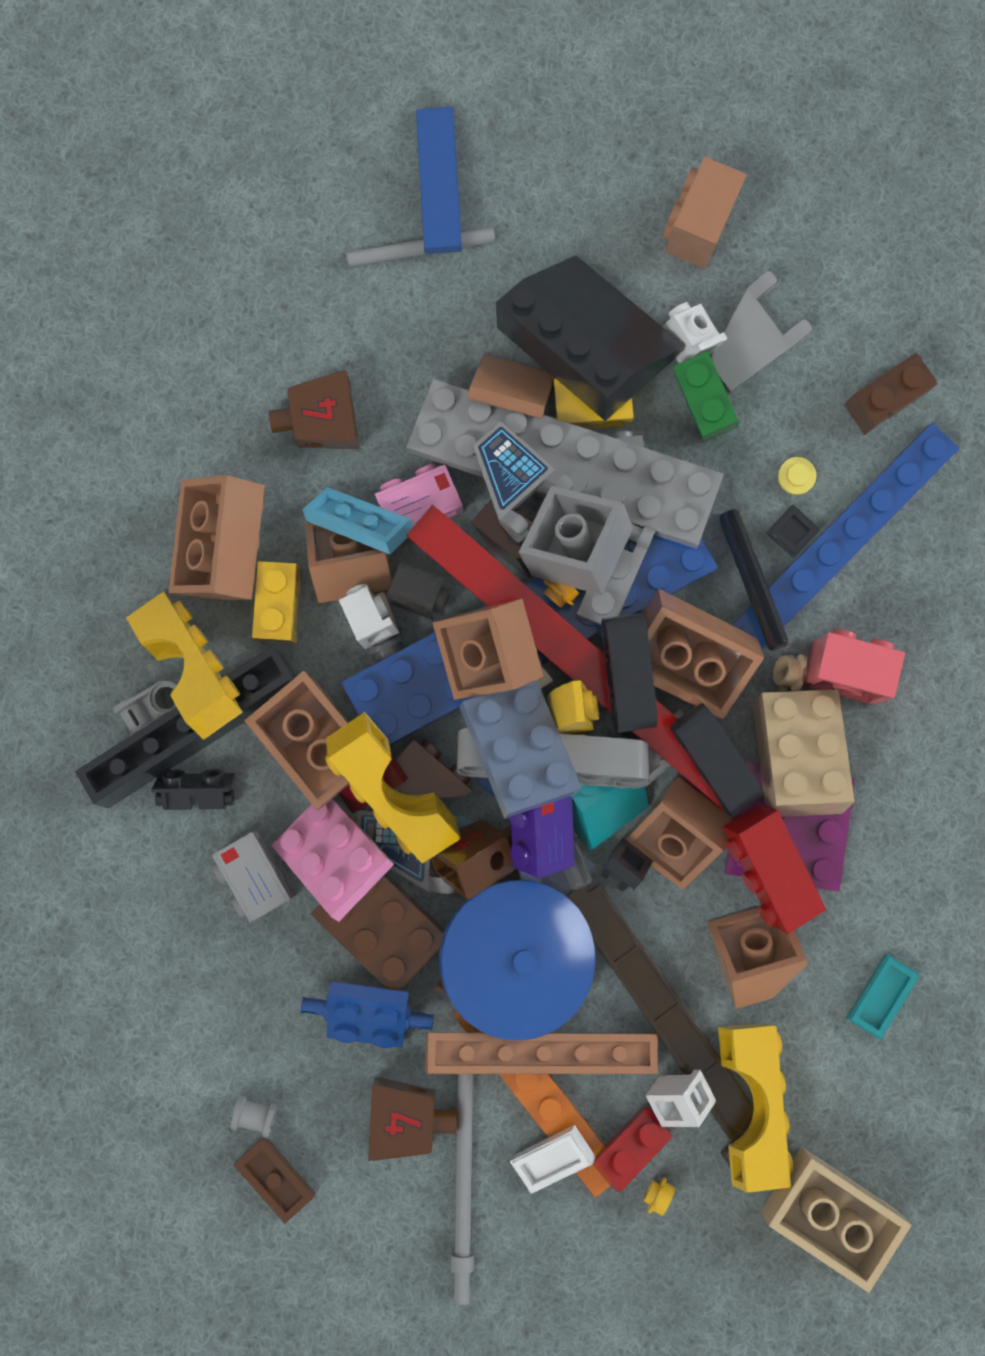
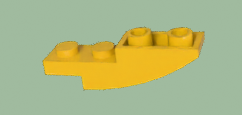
(573, 708)

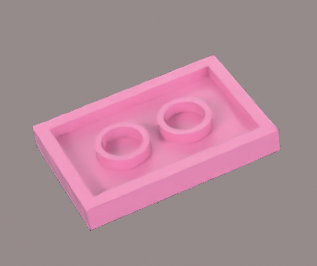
(332, 857)

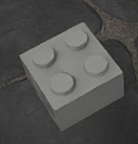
(576, 539)

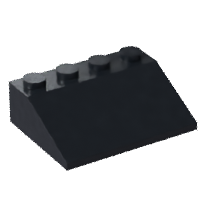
(586, 334)

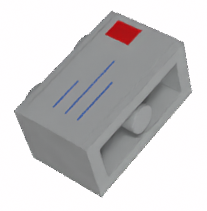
(251, 876)

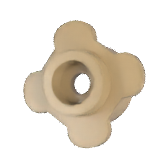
(790, 672)

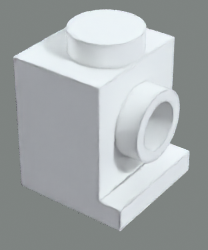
(694, 330)
(367, 616)
(681, 1099)

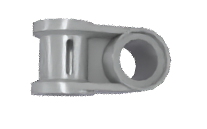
(144, 707)

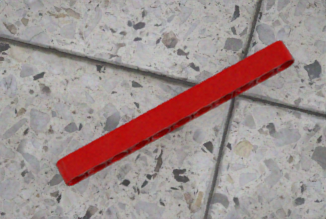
(551, 633)

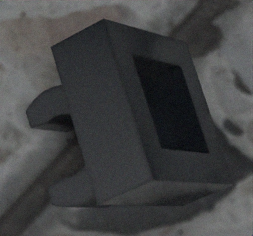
(627, 864)

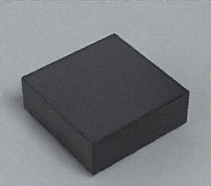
(793, 531)

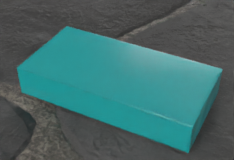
(882, 996)

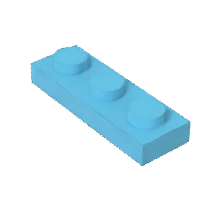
(358, 520)

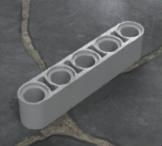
(594, 758)

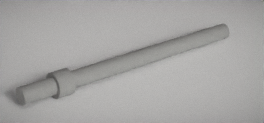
(462, 1259)

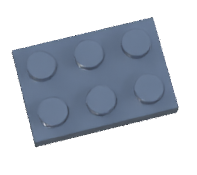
(520, 748)

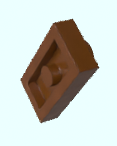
(274, 1179)

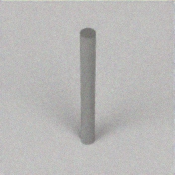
(413, 248)

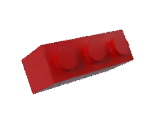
(773, 868)

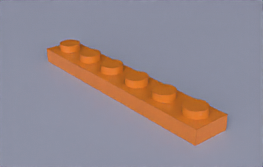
(551, 1111)

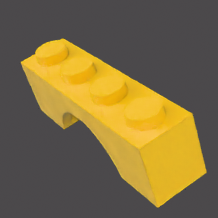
(201, 694)
(419, 821)
(761, 1154)

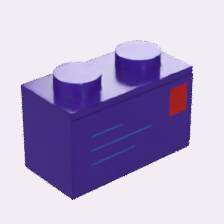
(543, 839)

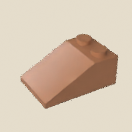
(295, 733)

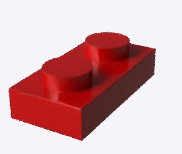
(631, 1149)

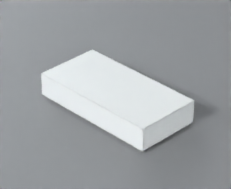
(553, 1159)

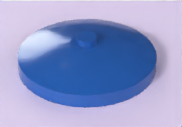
(517, 960)

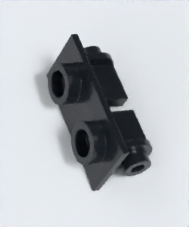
(212, 786)

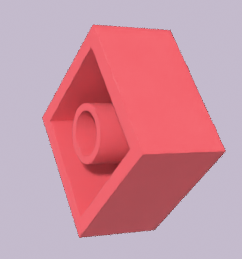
(854, 667)

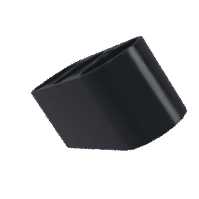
(629, 672)
(716, 760)

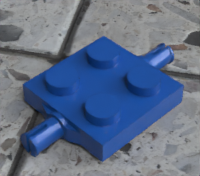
(367, 1014)

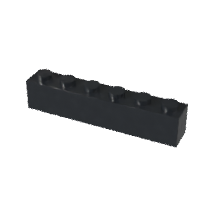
(172, 740)

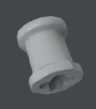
(254, 1116)

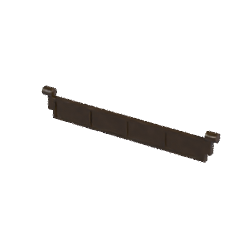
(663, 1009)

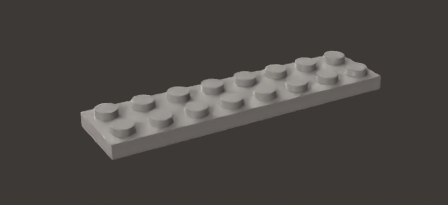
(653, 487)

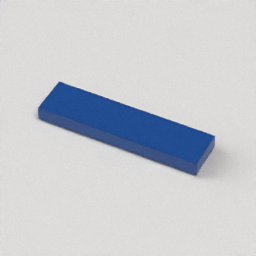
(438, 180)

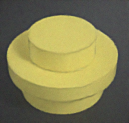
(797, 476)

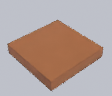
(511, 386)

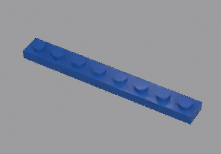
(854, 527)

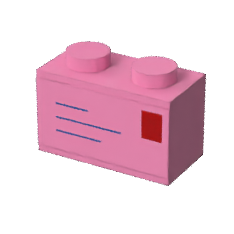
(417, 494)

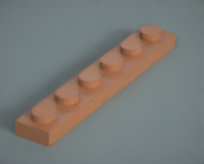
(542, 1055)

